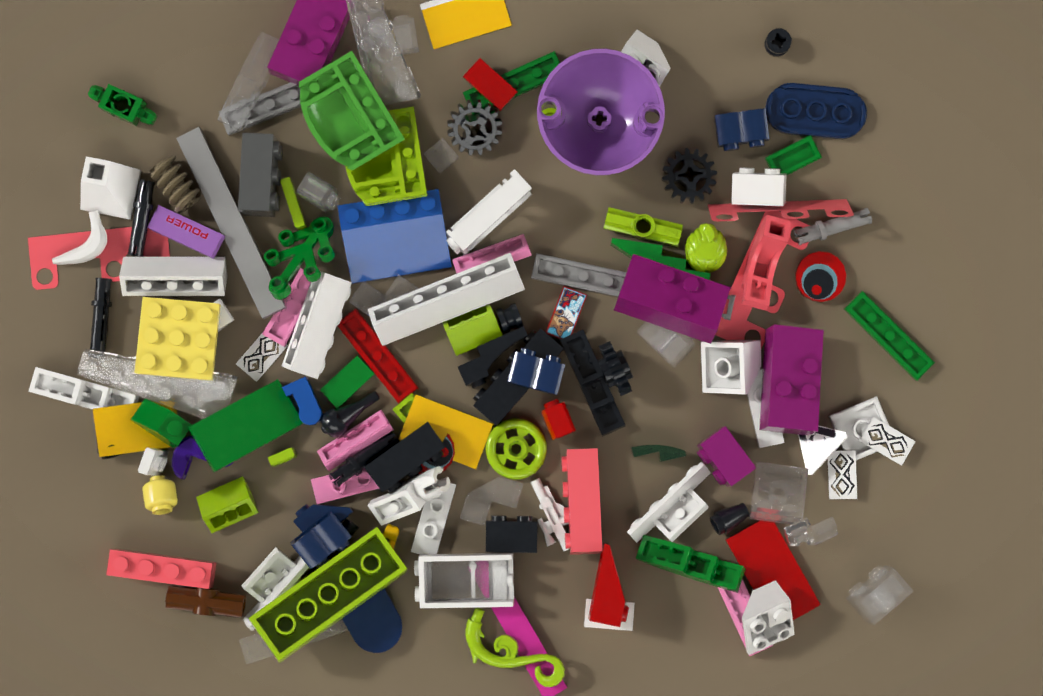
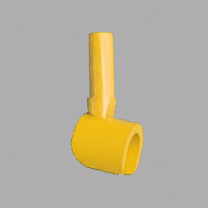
(391, 532)

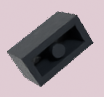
(511, 536)

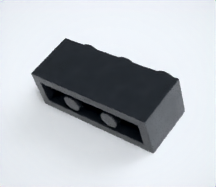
(405, 458)

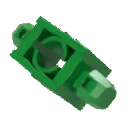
(138, 109)

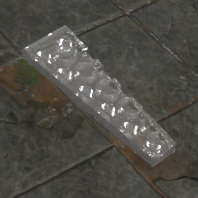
(381, 53)
(187, 395)

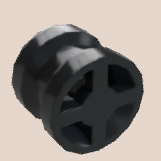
(775, 46)
(509, 318)

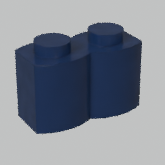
(741, 128)
(536, 372)
(321, 540)

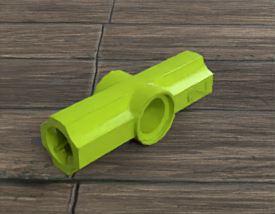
(660, 230)

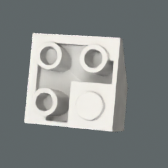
(649, 54)
(109, 188)
(767, 617)

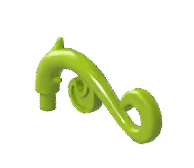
(478, 651)

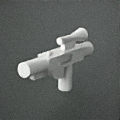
(554, 513)

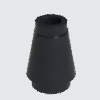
(728, 518)

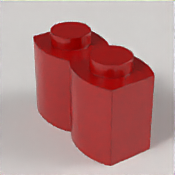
(557, 419)

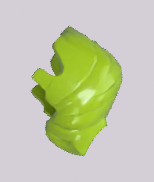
(706, 249)

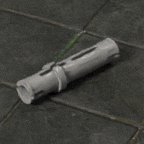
(821, 230)

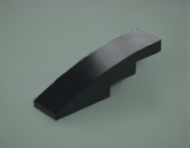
(592, 383)

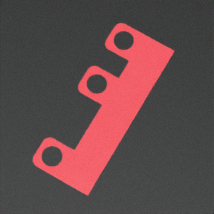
(790, 206)
(45, 248)
(738, 325)

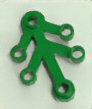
(319, 230)

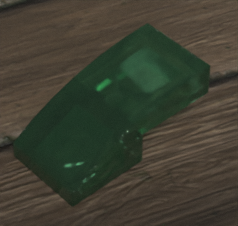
(664, 452)

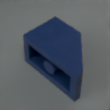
(308, 515)

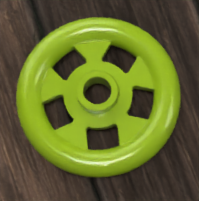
(523, 428)

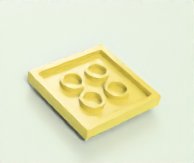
(177, 338)

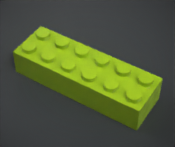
(328, 594)

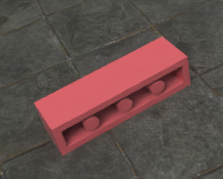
(583, 501)
(161, 568)

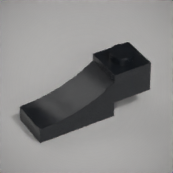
(476, 370)

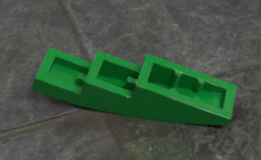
(654, 253)
(690, 563)

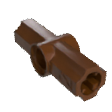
(205, 601)

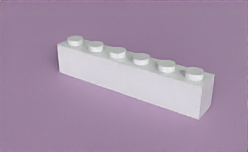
(446, 299)

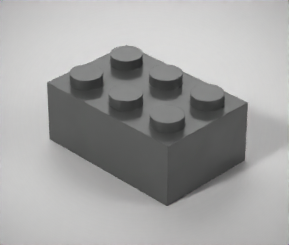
(259, 175)

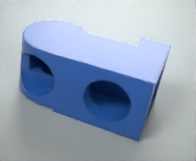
(310, 410)

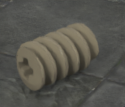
(174, 184)

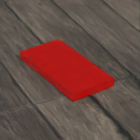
(769, 559)

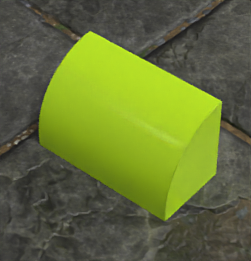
(472, 329)
(227, 505)

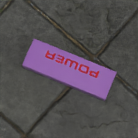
(186, 232)

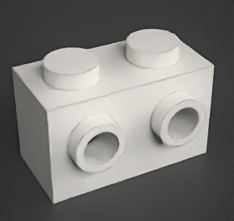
(759, 188)

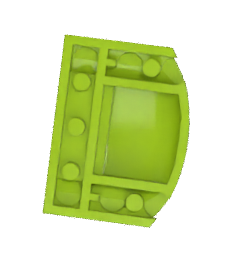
(397, 171)

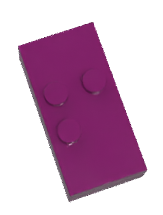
(309, 39)
(672, 298)
(791, 380)

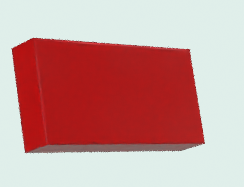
(490, 84)

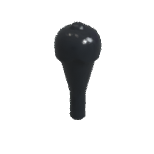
(337, 421)

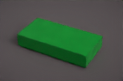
(794, 156)
(347, 382)

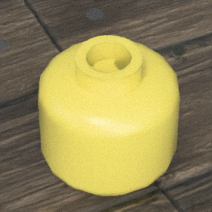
(160, 495)

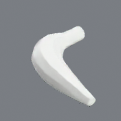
(90, 249)

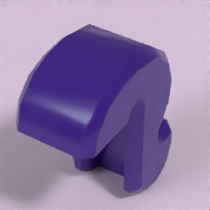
(183, 456)

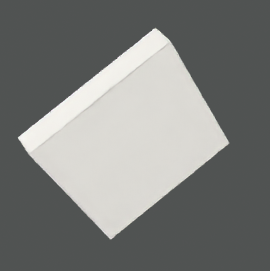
(855, 422)

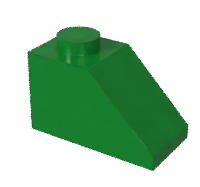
(161, 422)

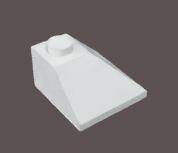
(730, 365)

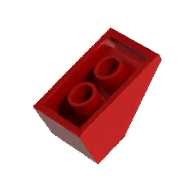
(607, 599)

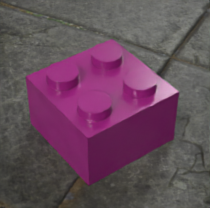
(725, 457)

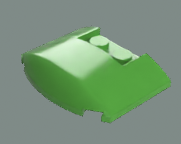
(347, 113)

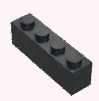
(502, 395)

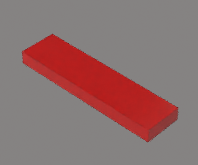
(377, 356)

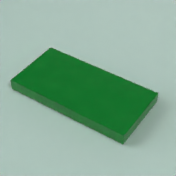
(245, 425)

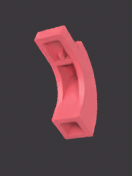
(762, 261)

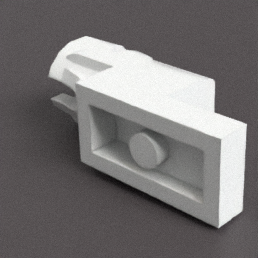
(409, 496)

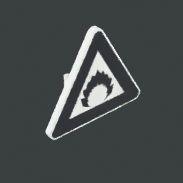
(820, 446)

